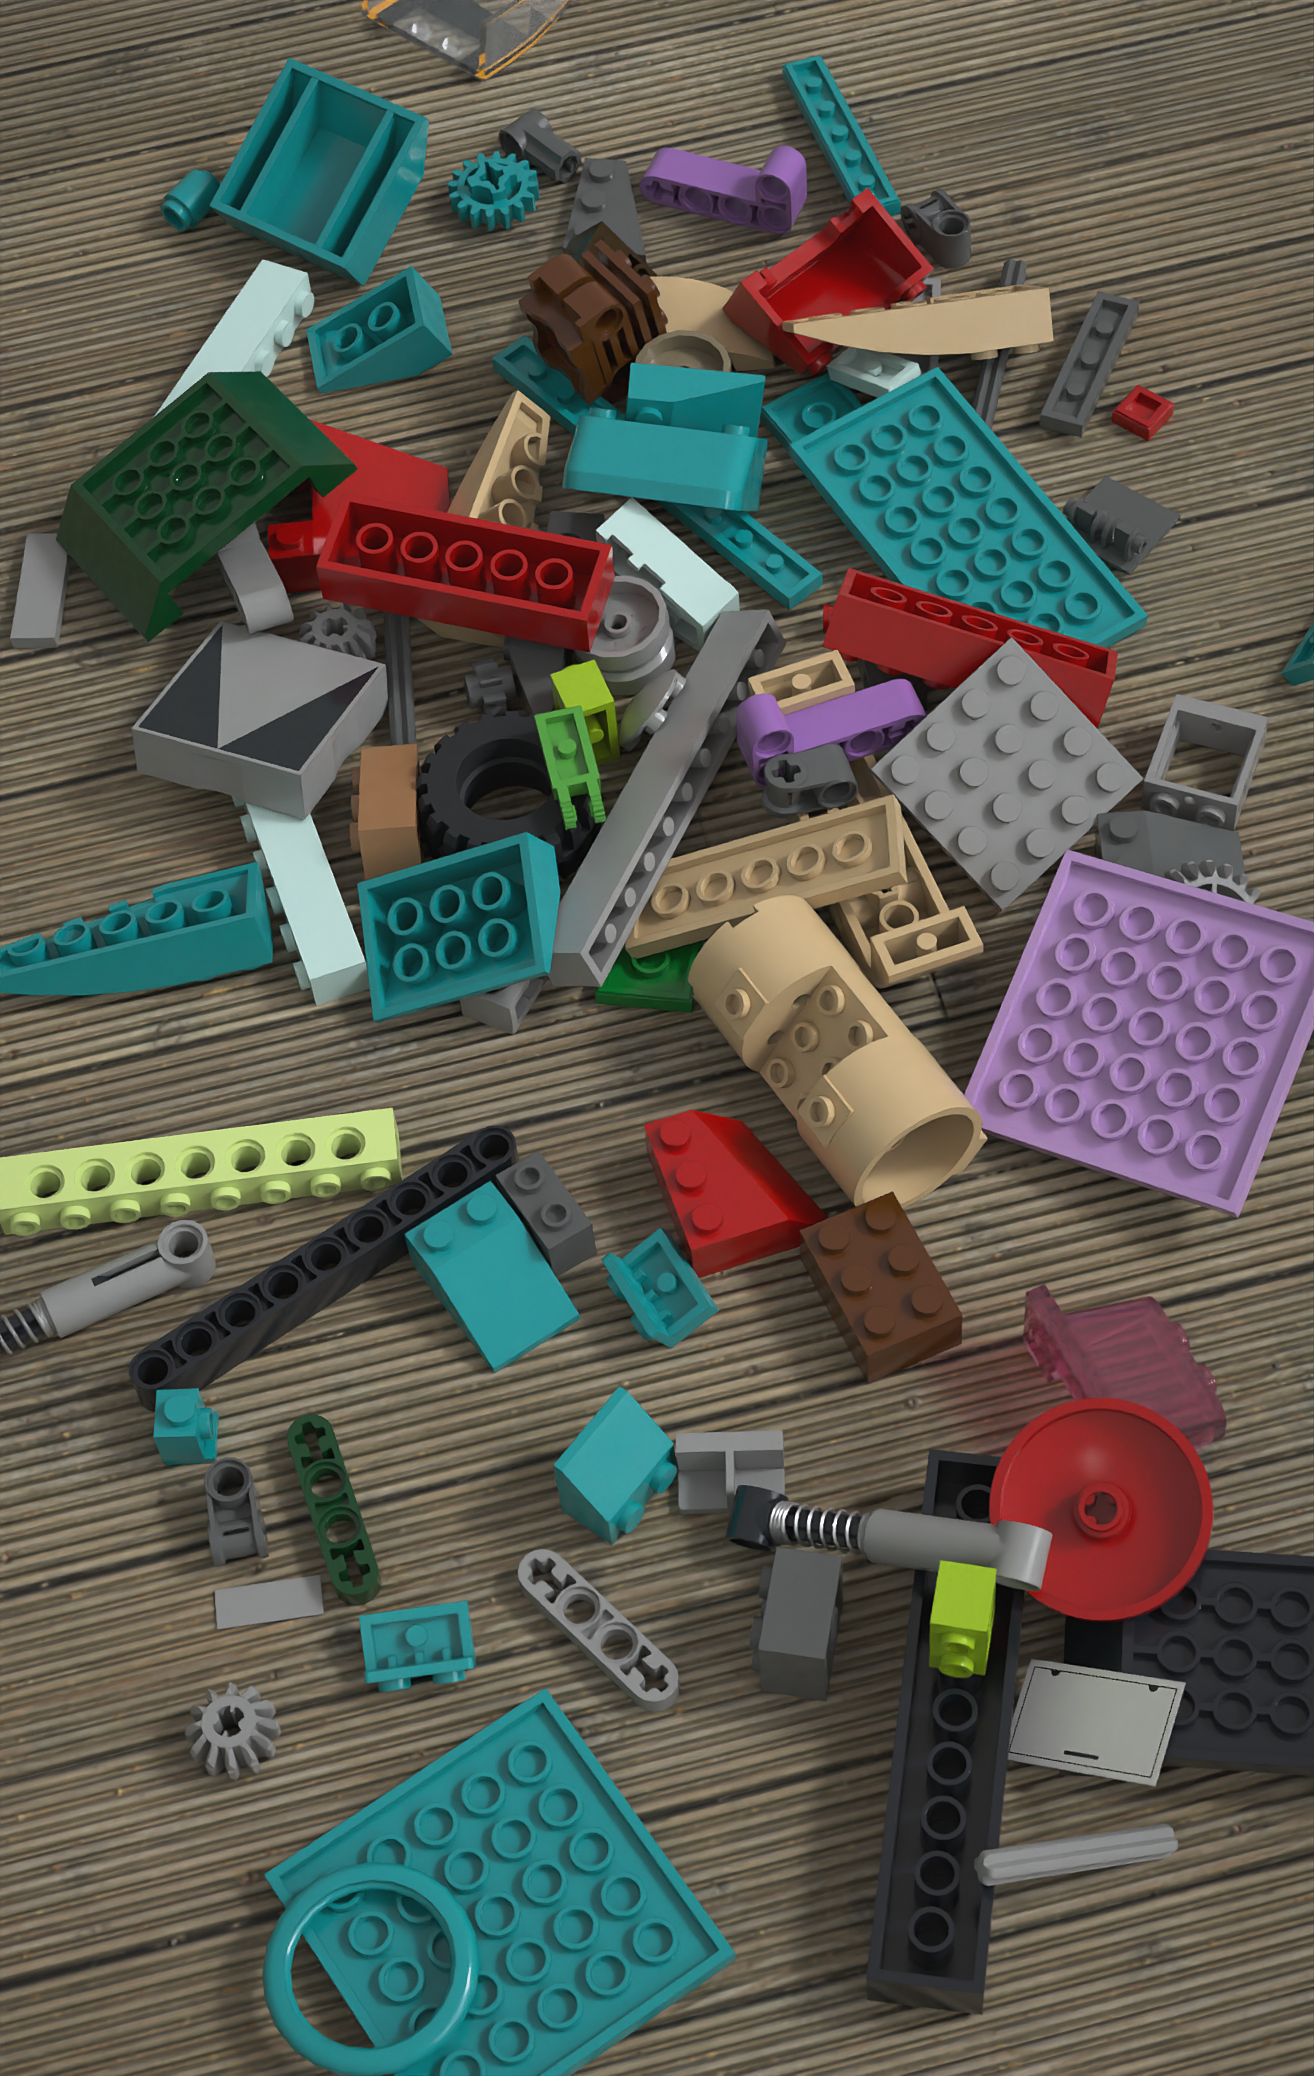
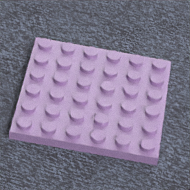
(1150, 1032)

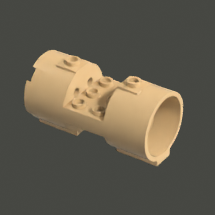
(835, 1054)

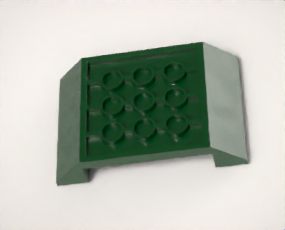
(190, 489)

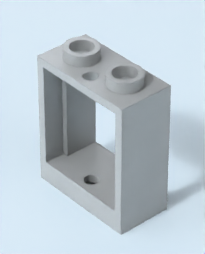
(1194, 722)

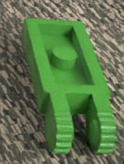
(570, 762)

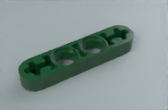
(334, 1508)

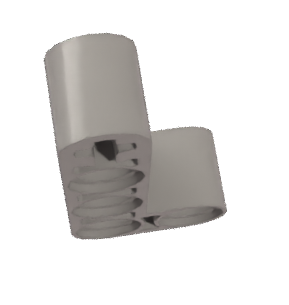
(254, 582)

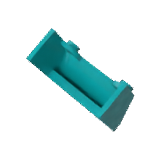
(666, 462)

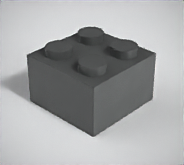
(798, 1623)

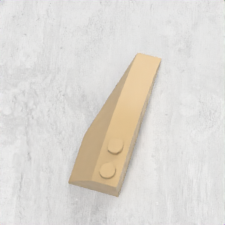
(942, 324)
(503, 485)

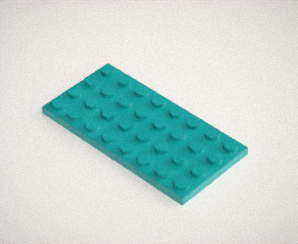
(960, 515)

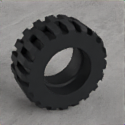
(484, 759)

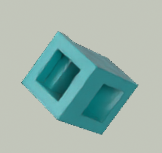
(185, 1427)

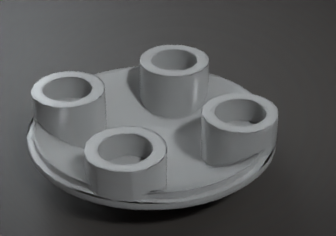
(646, 710)

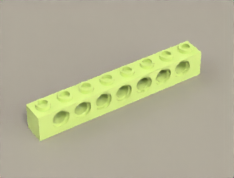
(179, 1157)

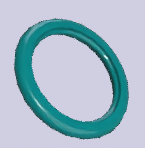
(424, 2041)

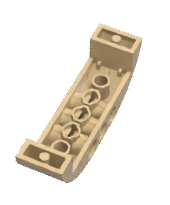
(899, 928)

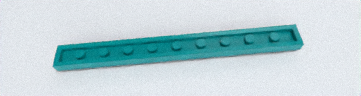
(727, 531)

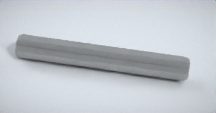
(1075, 1854)

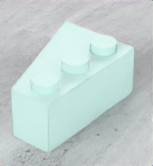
(687, 584)

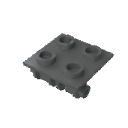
(1119, 523)

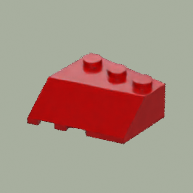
(725, 1191)

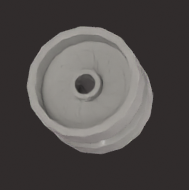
(632, 637)

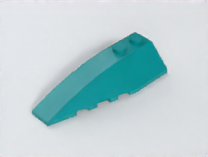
(175, 938)

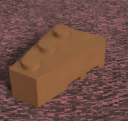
(386, 809)

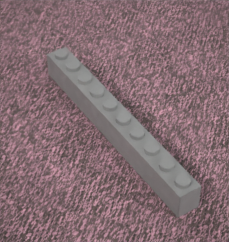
(660, 799)

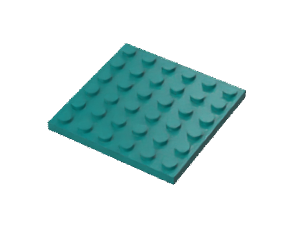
(561, 1881)

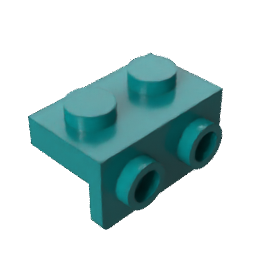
(660, 1289)
(417, 1643)

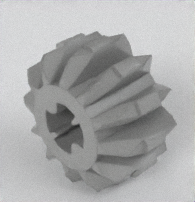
(341, 631)
(211, 1735)

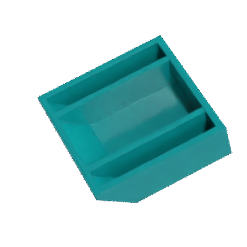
(325, 172)

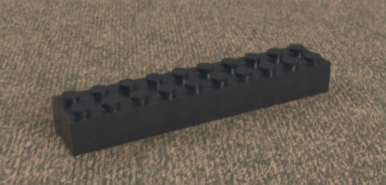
(945, 1785)

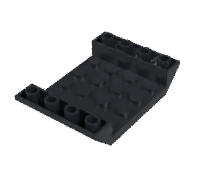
(1241, 1648)

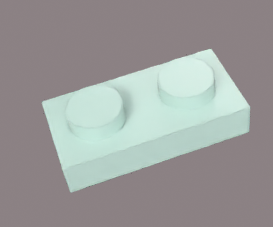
(872, 371)

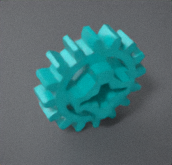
(493, 190)

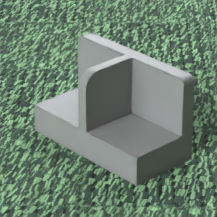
(718, 1462)

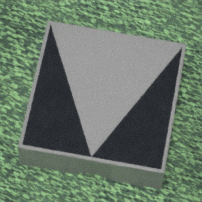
(261, 719)

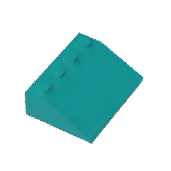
(460, 925)

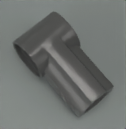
(534, 141)

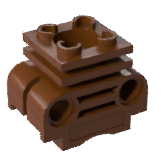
(592, 319)

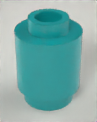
(190, 199)

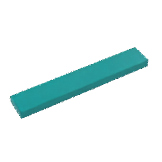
(838, 132)

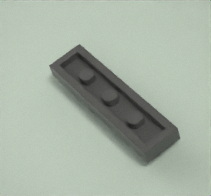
(1089, 364)

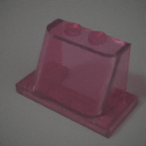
(1128, 1355)

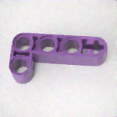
(730, 192)
(857, 722)

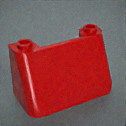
(846, 266)

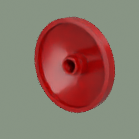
(1121, 1504)

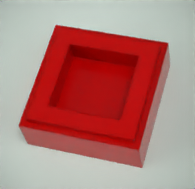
(1142, 412)

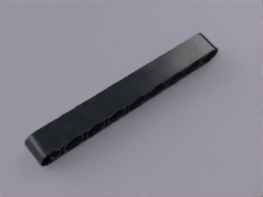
(302, 1274)

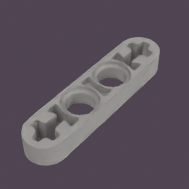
(592, 1634)

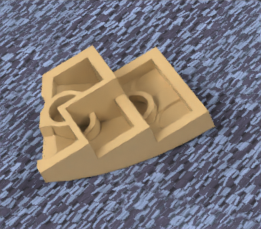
(698, 307)

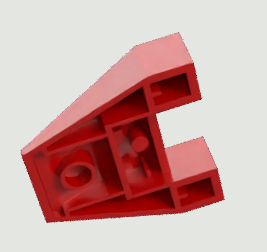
(380, 475)

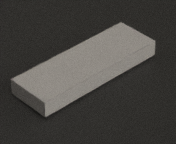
(41, 593)

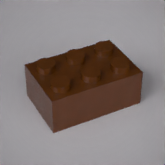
(881, 1287)

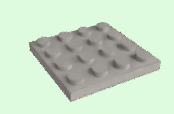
(1006, 774)

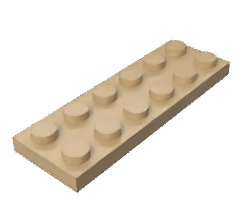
(813, 859)

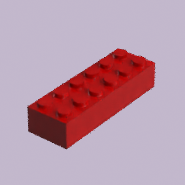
(466, 572)
(950, 640)

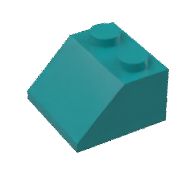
(615, 1468)

